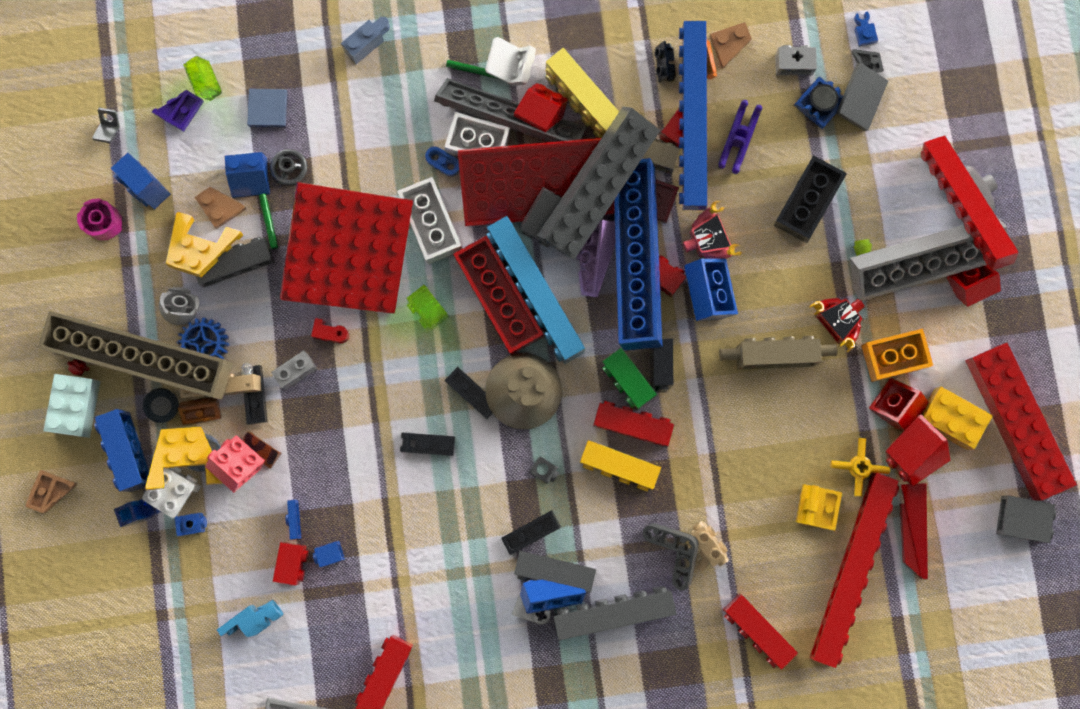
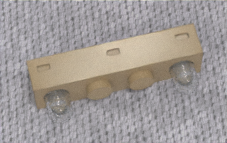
(236, 384)

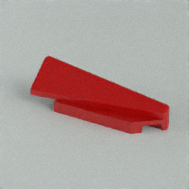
(914, 528)

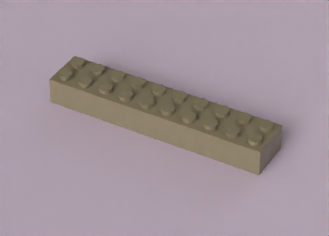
(135, 355)

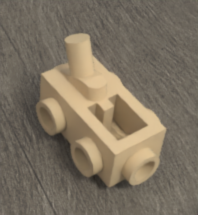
(711, 549)

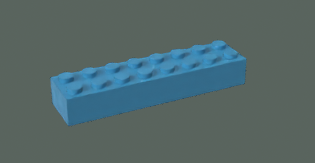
(535, 290)

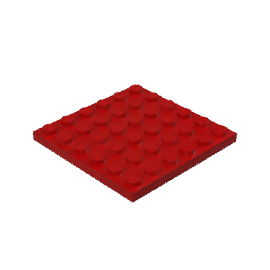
(345, 248)

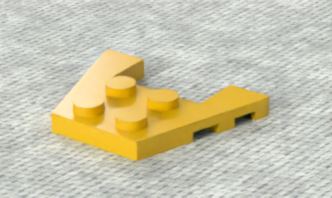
(193, 253)
(179, 449)

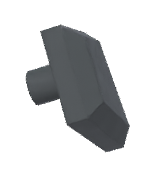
(869, 59)

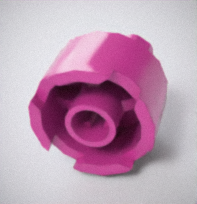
(90, 214)

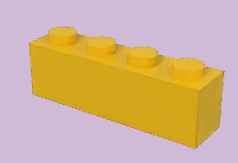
(620, 465)

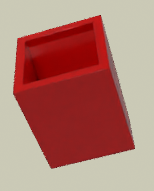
(918, 451)

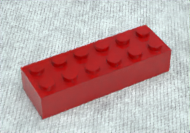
(498, 295)

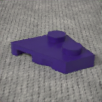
(180, 110)

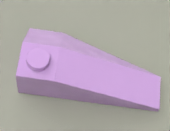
(596, 257)

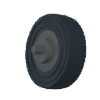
(160, 405)

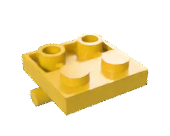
(818, 507)

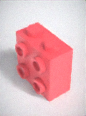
(234, 463)

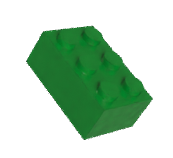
(628, 379)

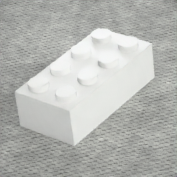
(431, 221)

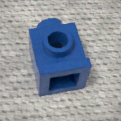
(182, 524)

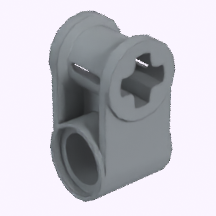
(519, 611)

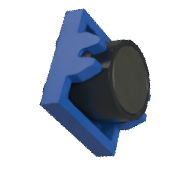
(820, 102)

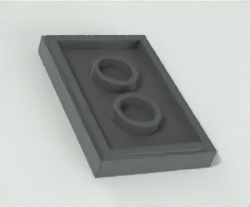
(862, 97)

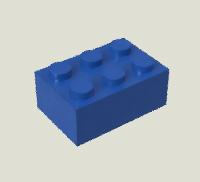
(139, 181)
(711, 289)

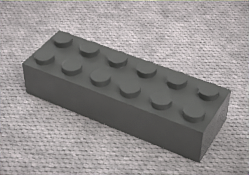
(615, 613)

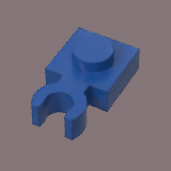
(865, 32)

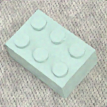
(72, 405)

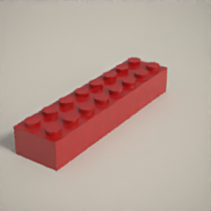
(1020, 422)

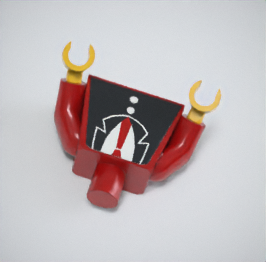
(840, 319)

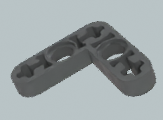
(682, 551)

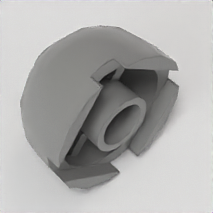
(178, 306)

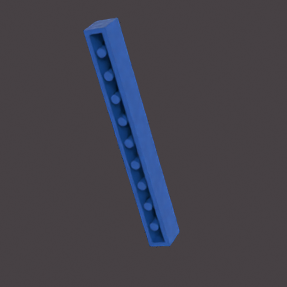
(693, 115)

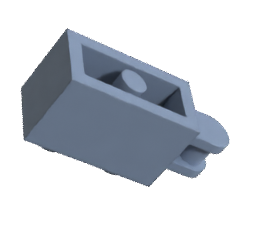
(365, 39)

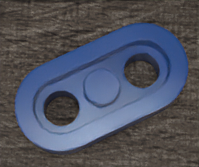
(443, 161)

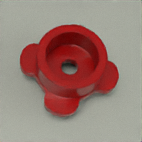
(77, 367)

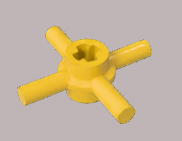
(859, 474)

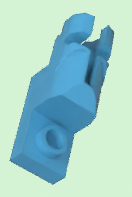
(252, 620)

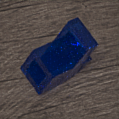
(135, 512)

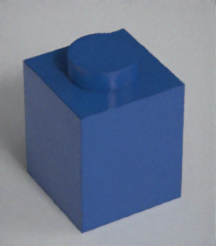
(328, 554)

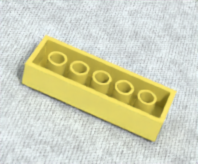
(580, 92)

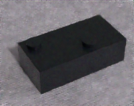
(810, 199)

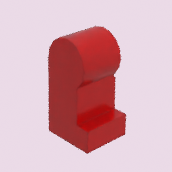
(336, 334)

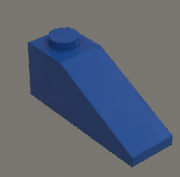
(548, 595)

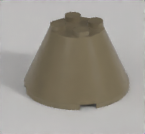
(523, 391)

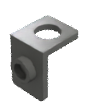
(108, 128)
(552, 472)

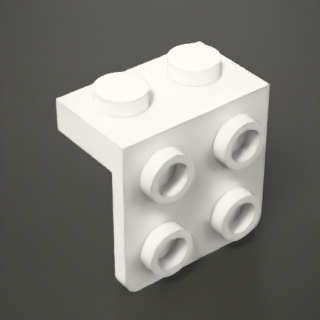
(510, 62)
(175, 492)

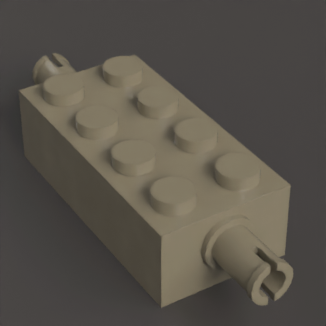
(778, 353)

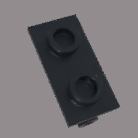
(664, 54)

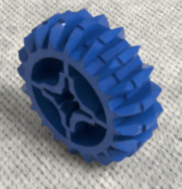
(203, 334)

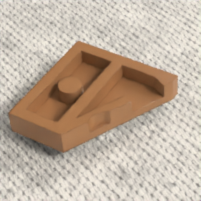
(730, 42)
(219, 206)
(48, 491)

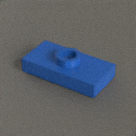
(293, 519)

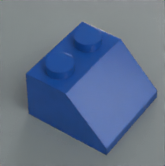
(247, 174)

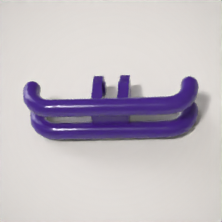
(739, 137)

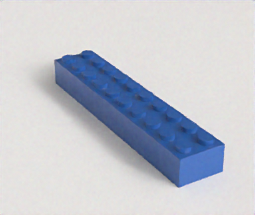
(638, 261)

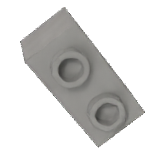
(788, 65)
(294, 370)

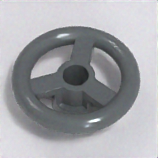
(294, 166)

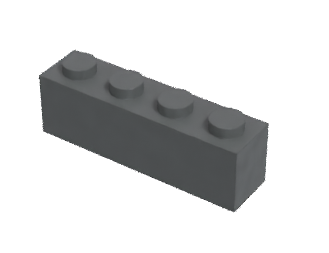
(238, 261)
(554, 570)

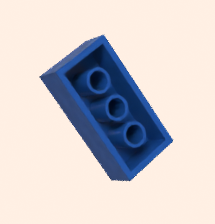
(123, 450)

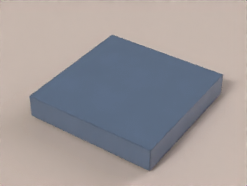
(267, 108)

